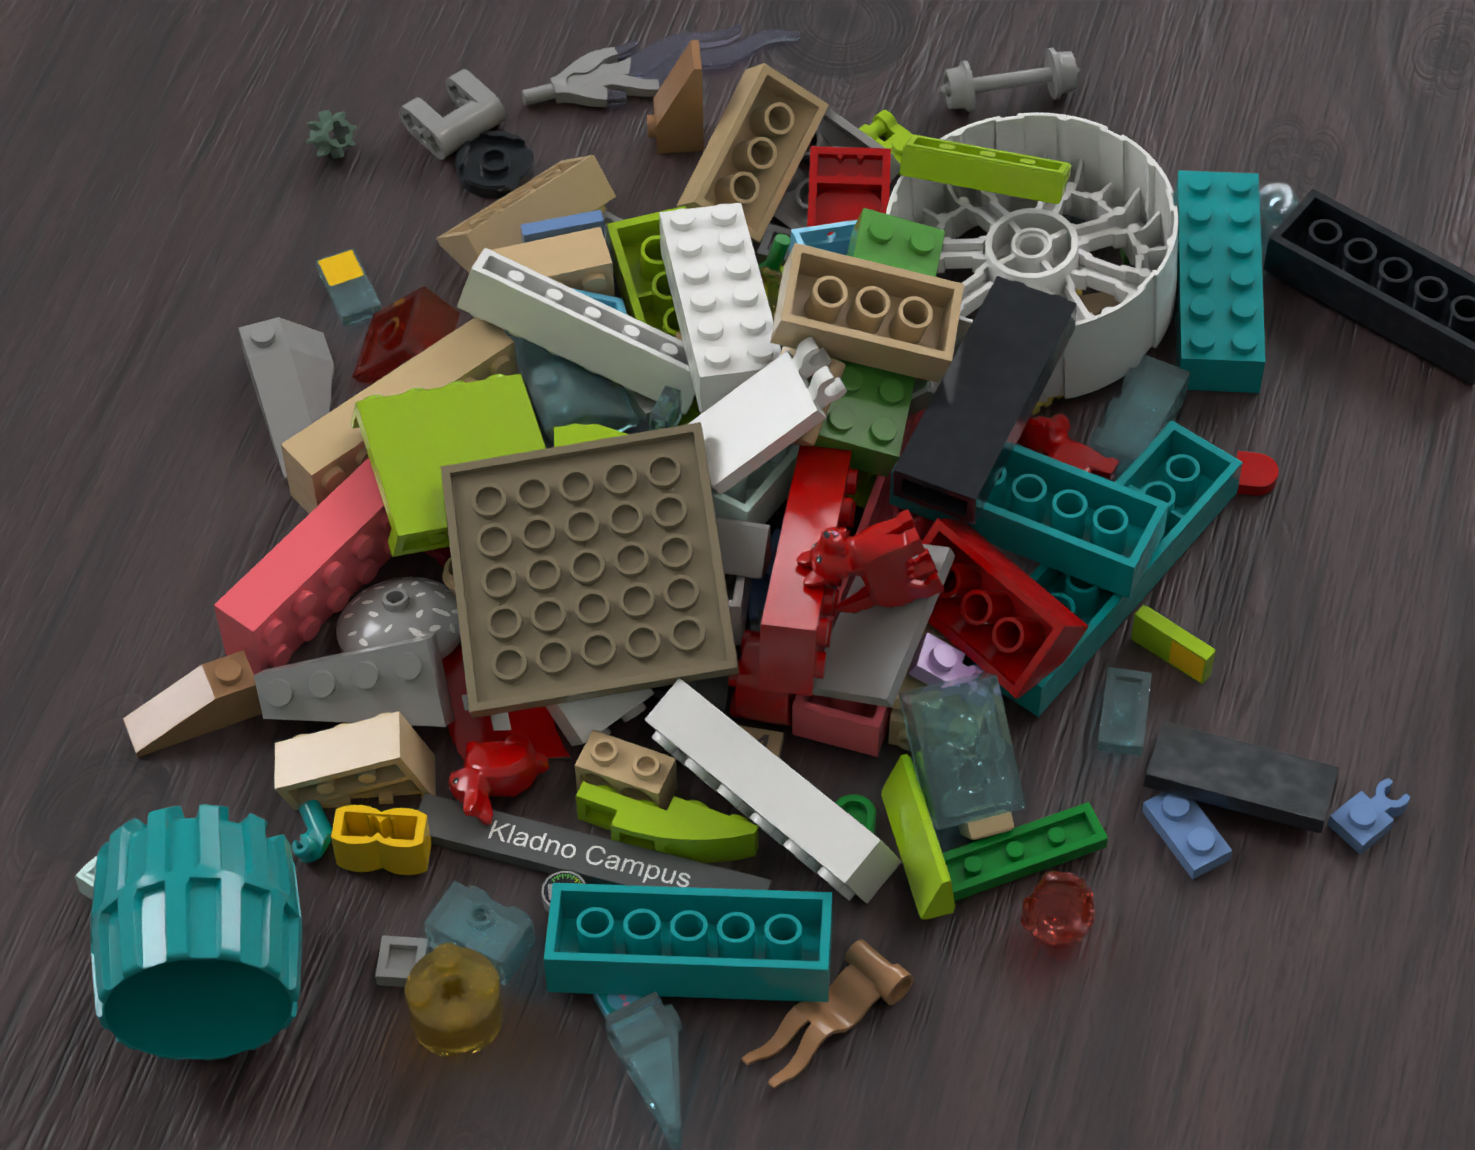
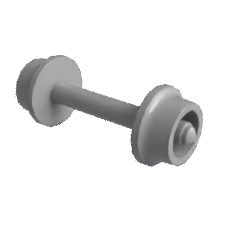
(1059, 74)

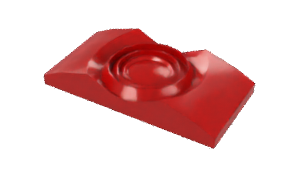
(846, 182)

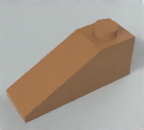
(679, 106)
(195, 705)

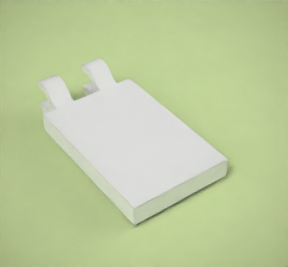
(767, 413)

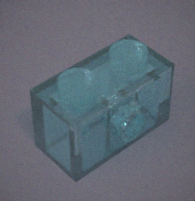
(479, 923)

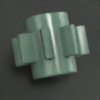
(342, 134)

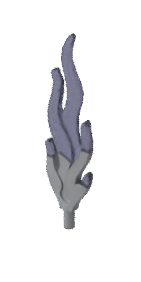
(611, 73)

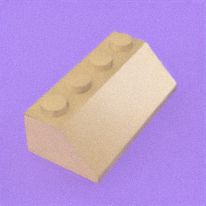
(756, 147)
(560, 191)

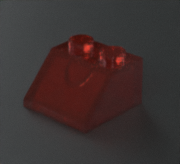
(403, 332)

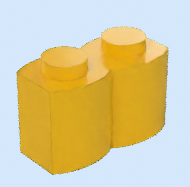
(386, 839)

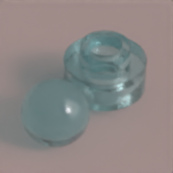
(1270, 199)

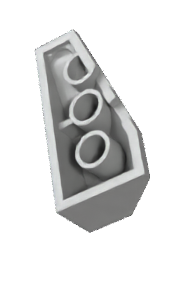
(289, 375)

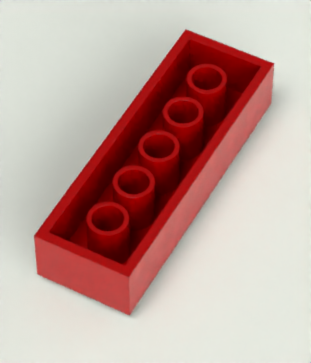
(796, 615)

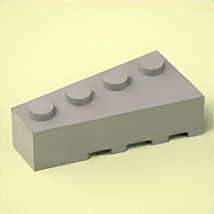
(361, 685)

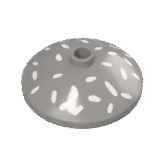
(398, 612)

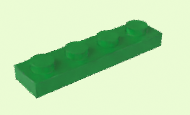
(1024, 850)

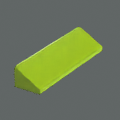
(984, 169)
(917, 841)

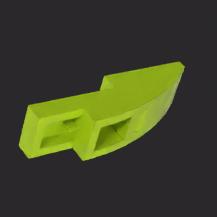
(684, 830)

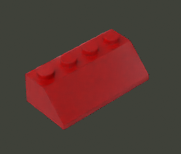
(999, 611)

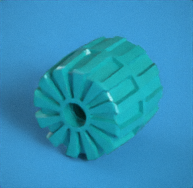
(195, 934)

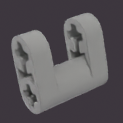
(477, 114)

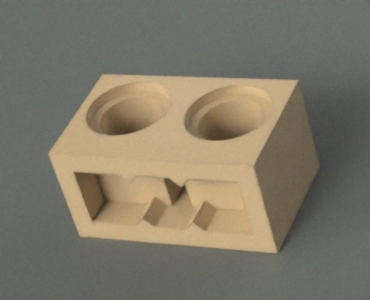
(627, 769)

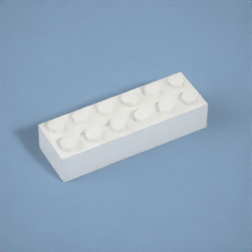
(717, 298)
(771, 793)

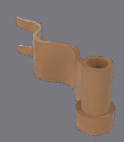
(850, 998)

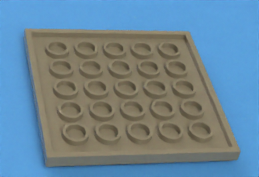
(588, 570)

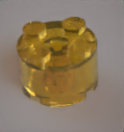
(454, 1000)

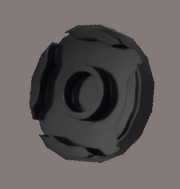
(494, 164)

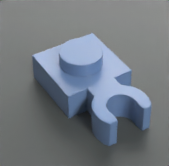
(1367, 820)

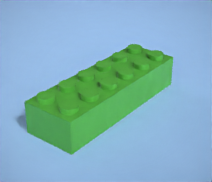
(877, 401)

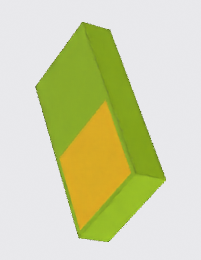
(1173, 644)

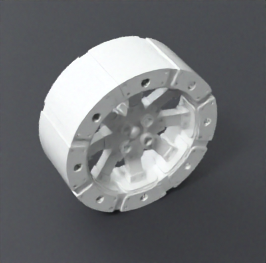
(1031, 242)

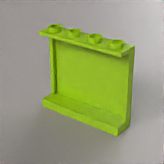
(433, 428)

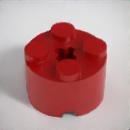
(748, 700)

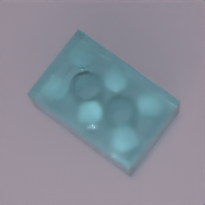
(962, 750)

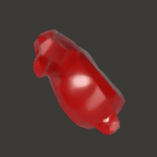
(495, 771)

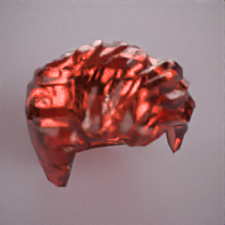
(1059, 910)

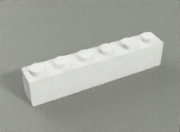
(576, 327)

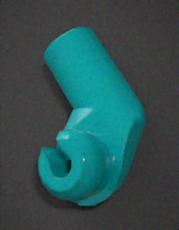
(318, 833)

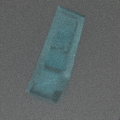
(648, 1047)

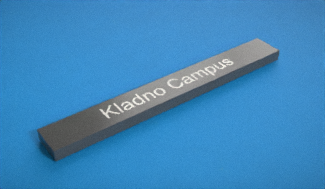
(561, 849)

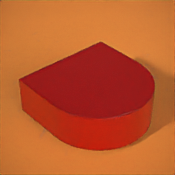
(1258, 473)

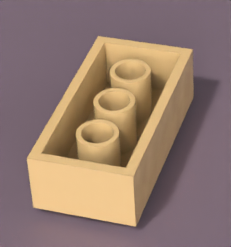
(868, 312)

